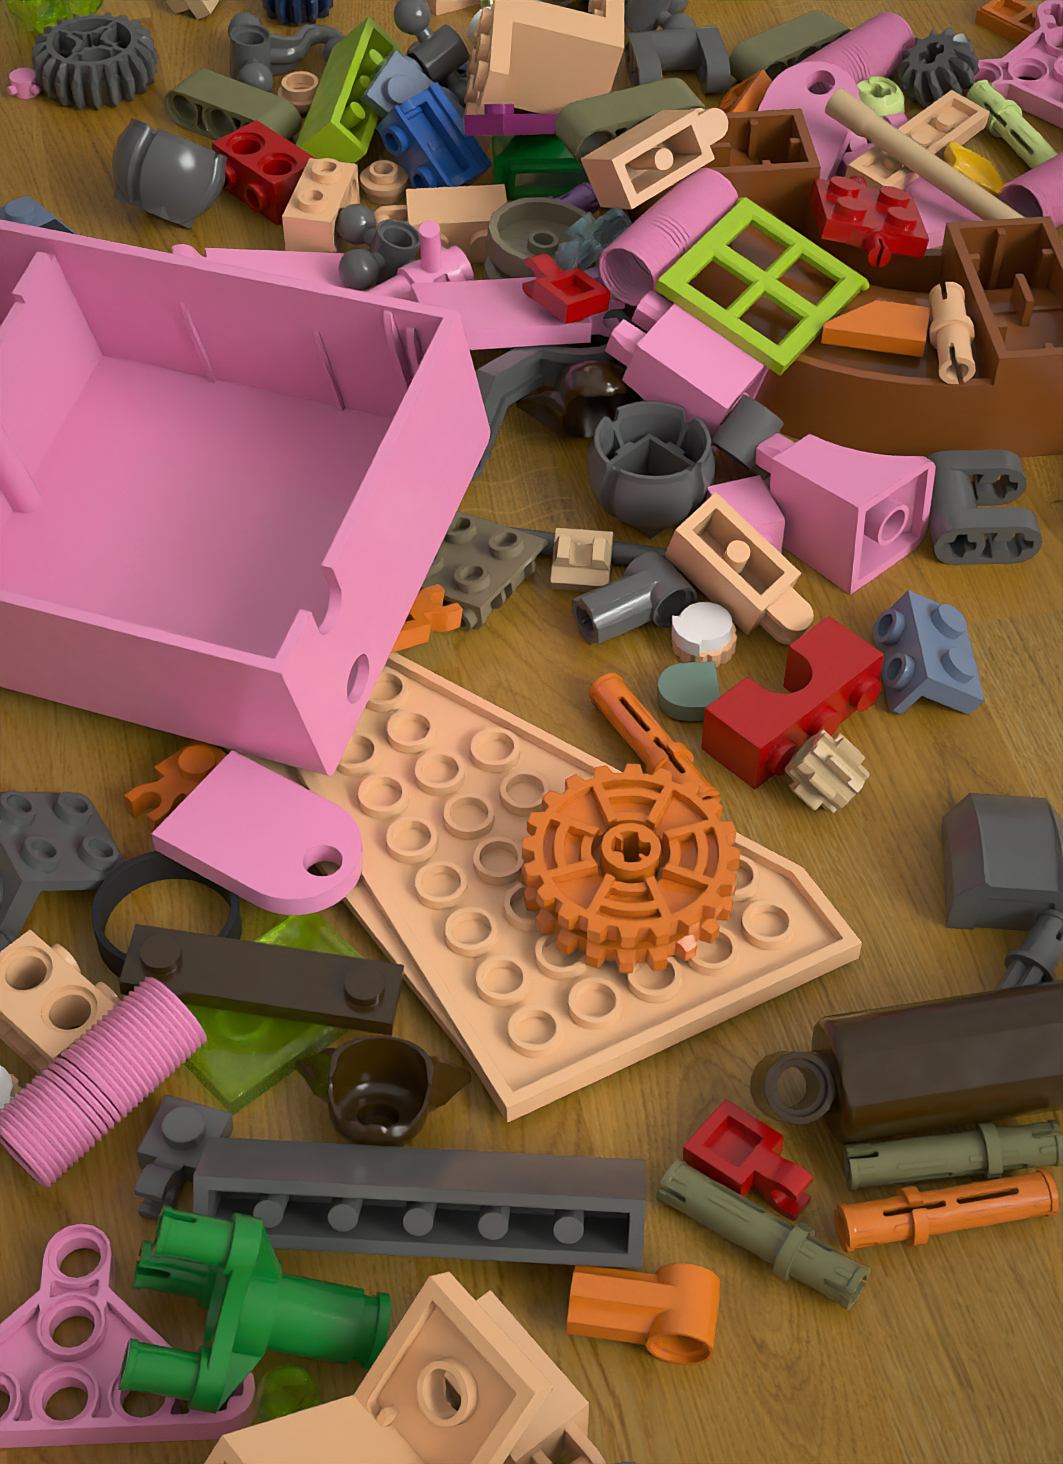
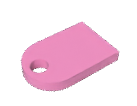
(792, 91)
(262, 836)

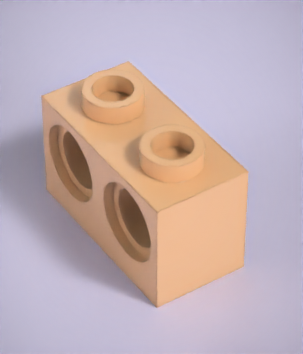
(316, 203)
(38, 1018)

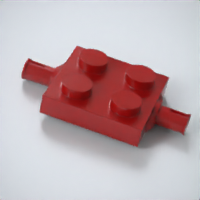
(868, 218)

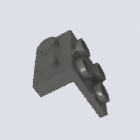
(49, 846)

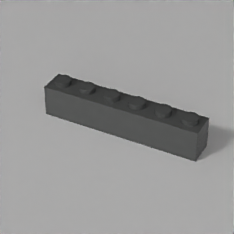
(429, 1201)

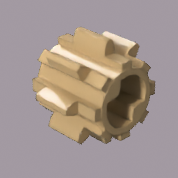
(827, 772)

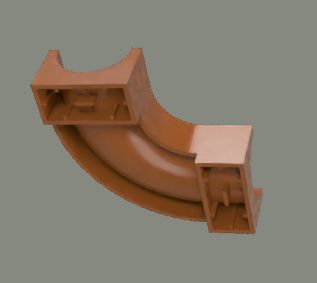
(884, 398)

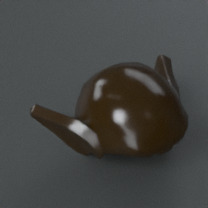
(581, 398)
(380, 1087)

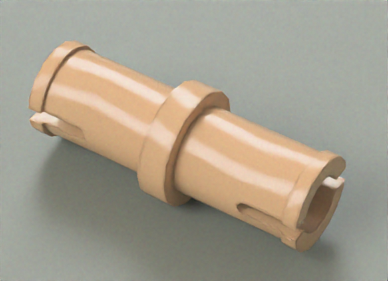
(951, 333)

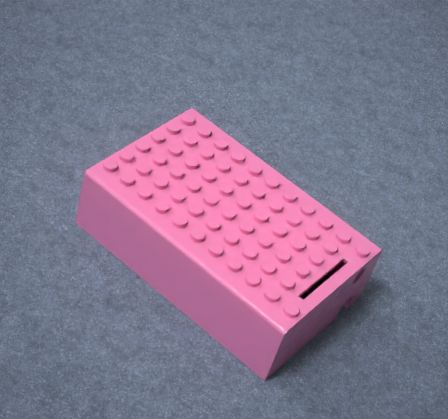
(218, 488)

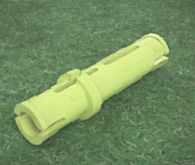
(1007, 122)

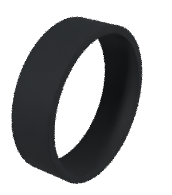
(135, 874)

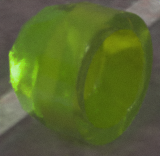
(277, 1402)

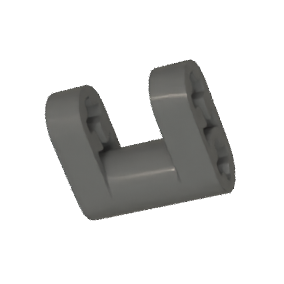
(678, 49)
(960, 526)

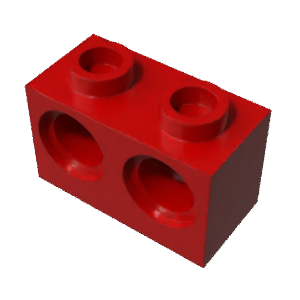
(261, 168)

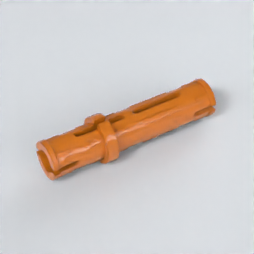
(645, 734)
(917, 1215)

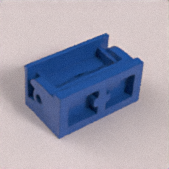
(432, 142)

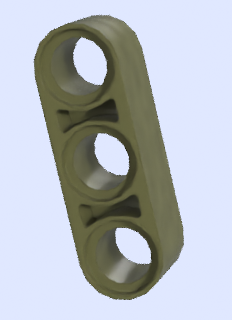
(785, 45)
(220, 105)
(599, 119)

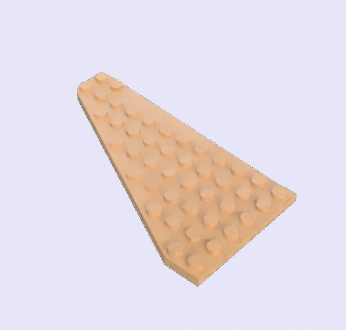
(442, 819)

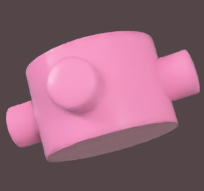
(23, 83)

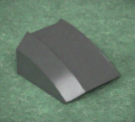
(1001, 861)

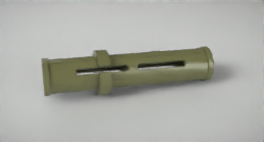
(966, 1153)
(787, 1247)

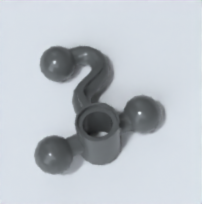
(260, 55)

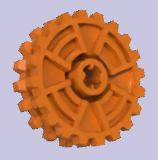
(629, 867)

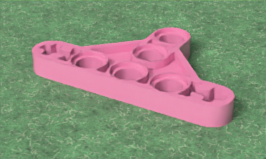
(1036, 59)
(38, 1367)

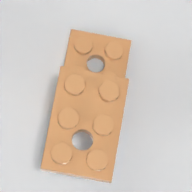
(543, 56)
(402, 1403)

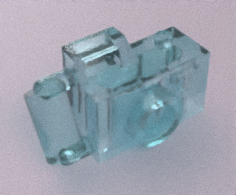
(590, 238)

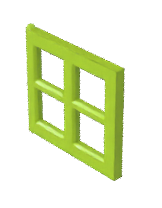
(715, 248)

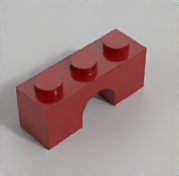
(760, 730)

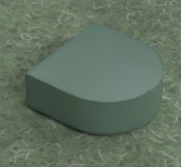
(687, 690)

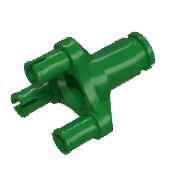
(246, 1310)

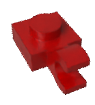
(565, 294)
(745, 1153)

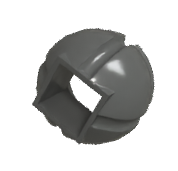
(166, 173)
(651, 465)

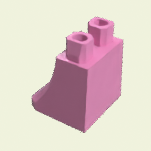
(683, 362)
(847, 507)

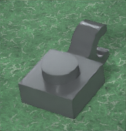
(174, 1150)

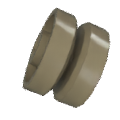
(525, 230)

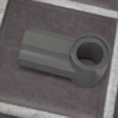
(744, 430)
(645, 593)

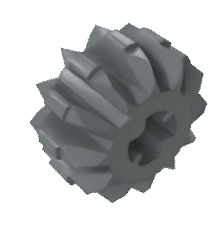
(938, 66)

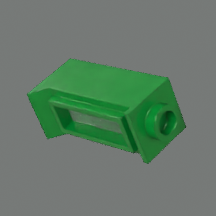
(534, 166)

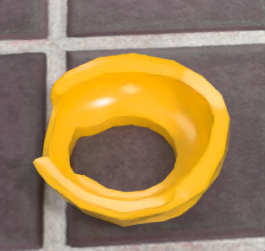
(974, 167)

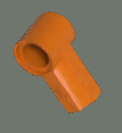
(664, 1310)

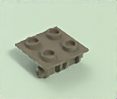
(482, 565)

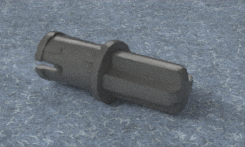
(1038, 953)

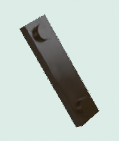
(266, 979)

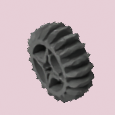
(94, 60)

